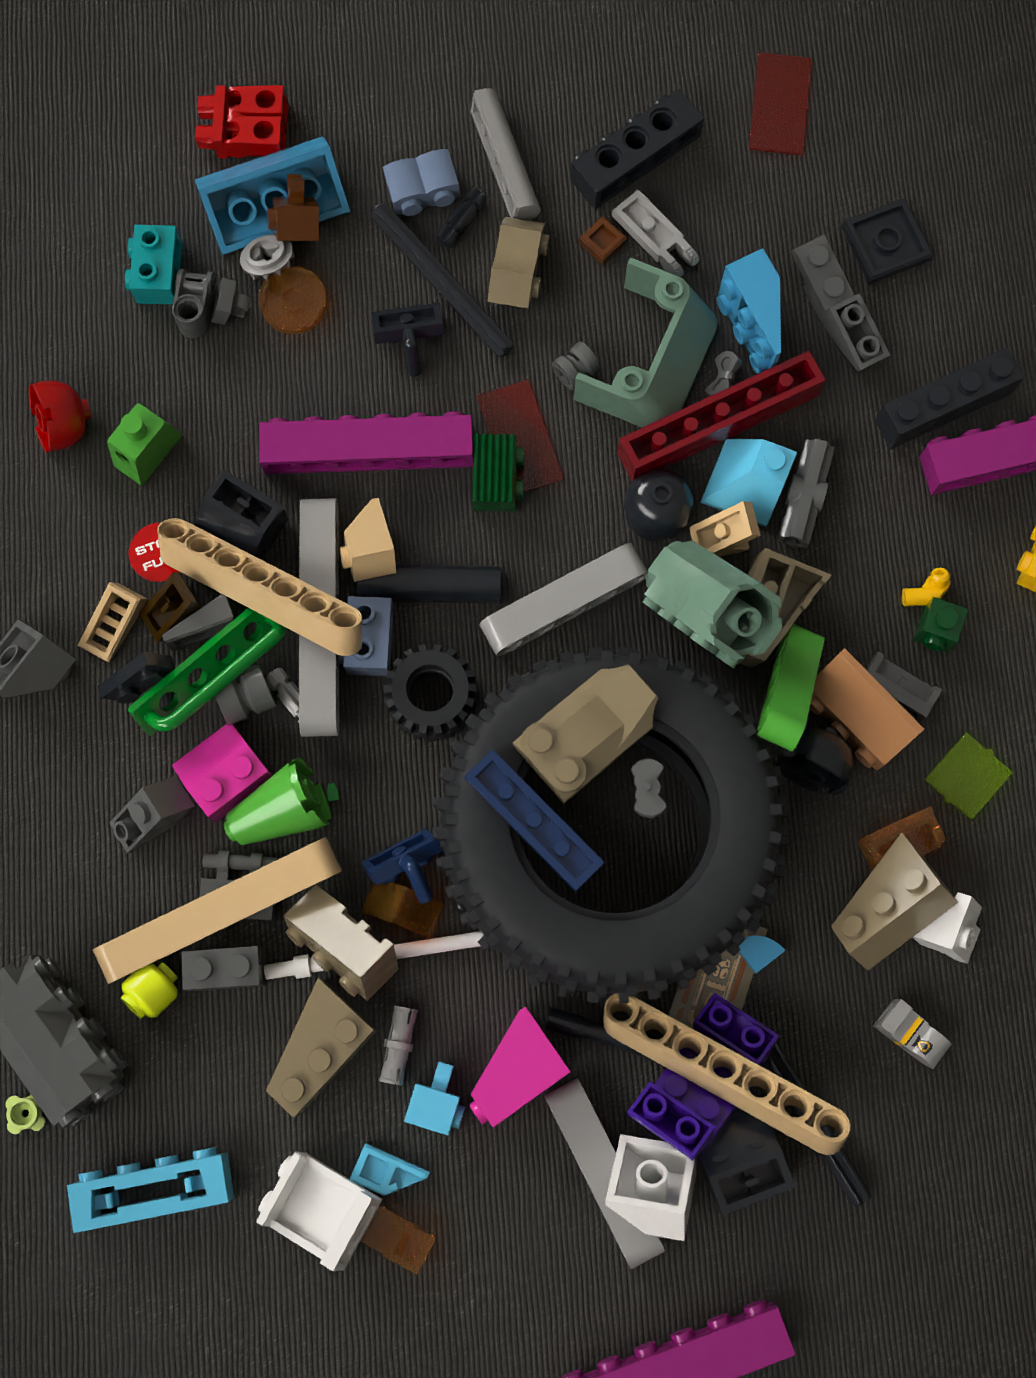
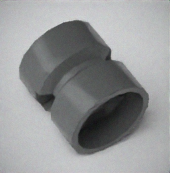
(246, 694)

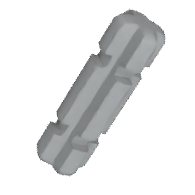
(287, 691)

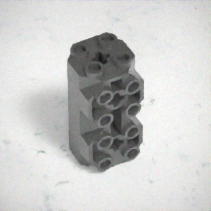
(52, 1045)

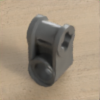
(194, 296)

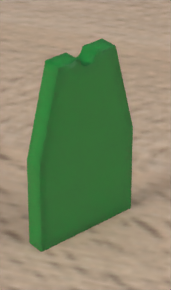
(332, 792)

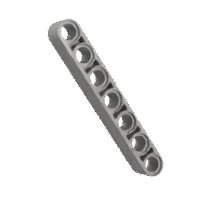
(317, 664)

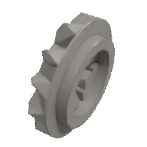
(254, 262)

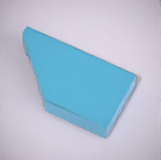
(384, 1171)

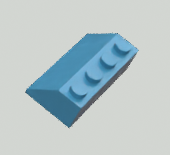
(241, 194)

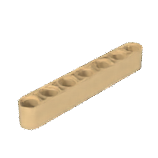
(261, 587)
(217, 910)
(732, 1089)

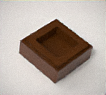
(602, 240)

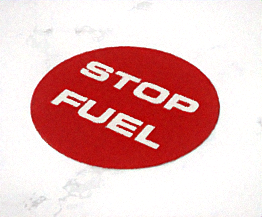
(145, 555)

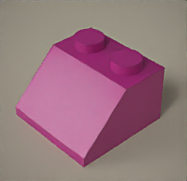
(221, 772)

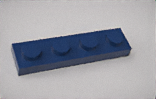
(534, 820)

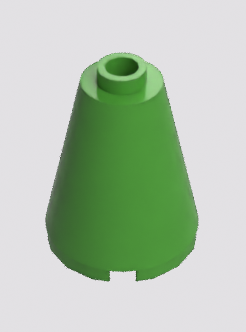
(279, 807)

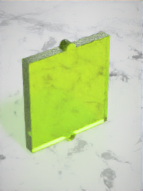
(968, 776)

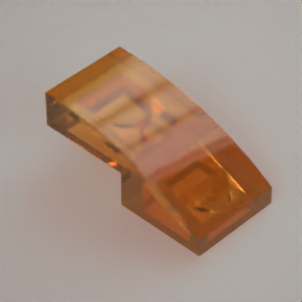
(398, 1239)

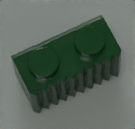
(496, 472)

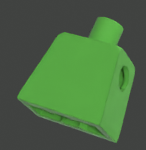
(141, 443)

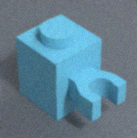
(433, 1106)

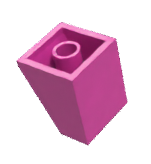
(517, 1071)

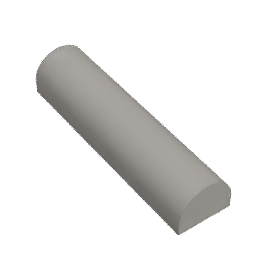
(504, 155)

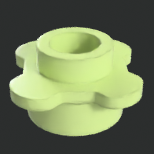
(16, 1121)

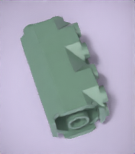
(712, 602)

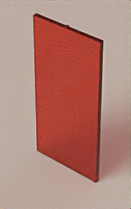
(780, 103)
(516, 412)

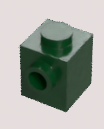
(940, 625)

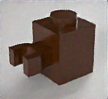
(294, 216)

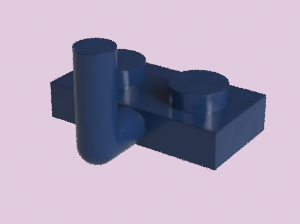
(407, 857)

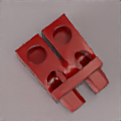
(244, 121)

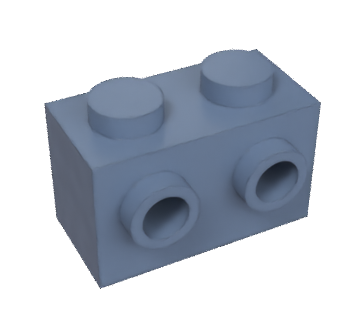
(377, 628)

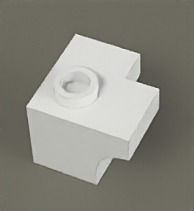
(954, 930)

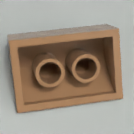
(862, 711)

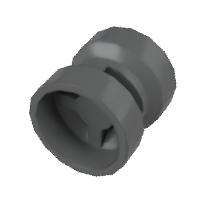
(580, 360)

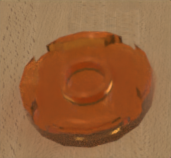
(293, 300)

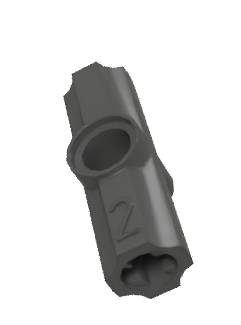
(806, 493)

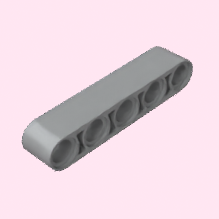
(563, 599)
(596, 1160)

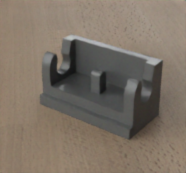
(905, 688)

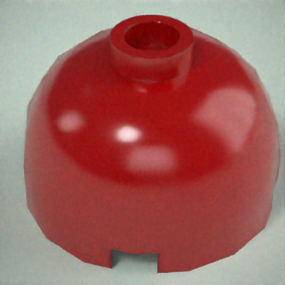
(58, 414)

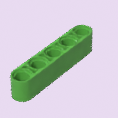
(791, 688)

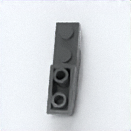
(837, 306)

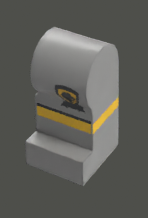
(912, 1033)

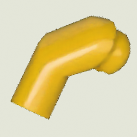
(935, 586)

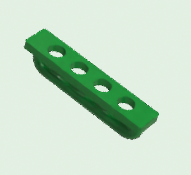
(214, 676)

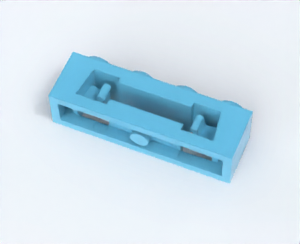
(87, 1200)

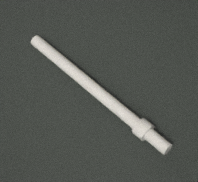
(304, 966)

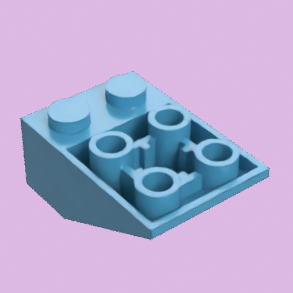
(752, 302)

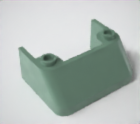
(663, 390)

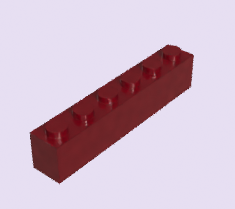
(721, 416)

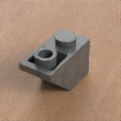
(151, 813)

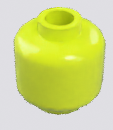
(149, 990)

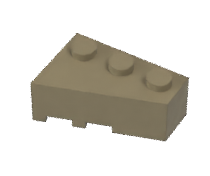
(791, 582)
(892, 905)
(341, 943)
(318, 1049)

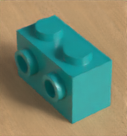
(154, 263)

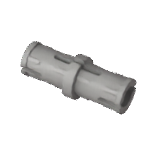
(398, 1045)

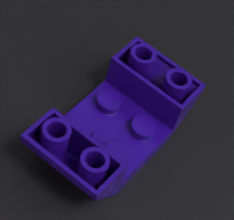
(682, 1110)

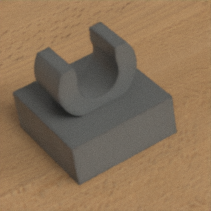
(228, 303)

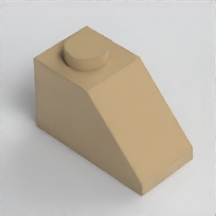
(368, 544)

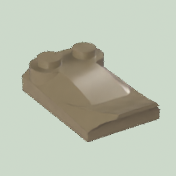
(588, 730)

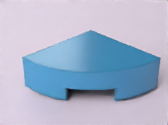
(759, 951)

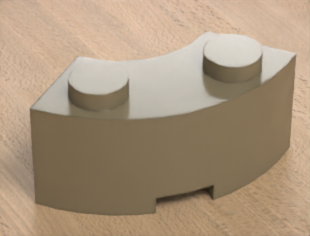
(516, 262)

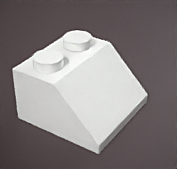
(652, 1186)

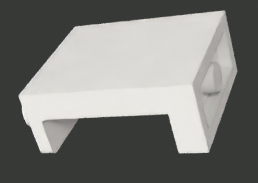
(318, 1209)

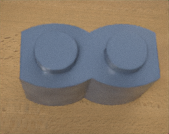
(422, 182)

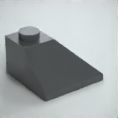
(30, 662)

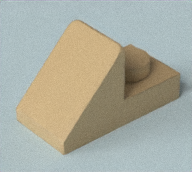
(727, 530)

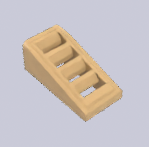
(101, 615)

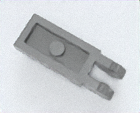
(654, 232)

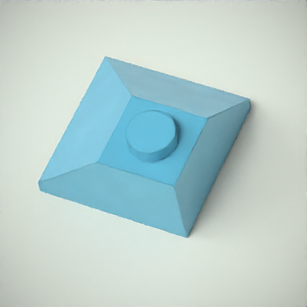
(751, 473)

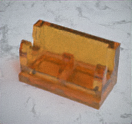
(919, 828)

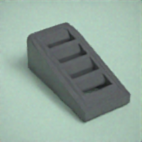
(201, 624)

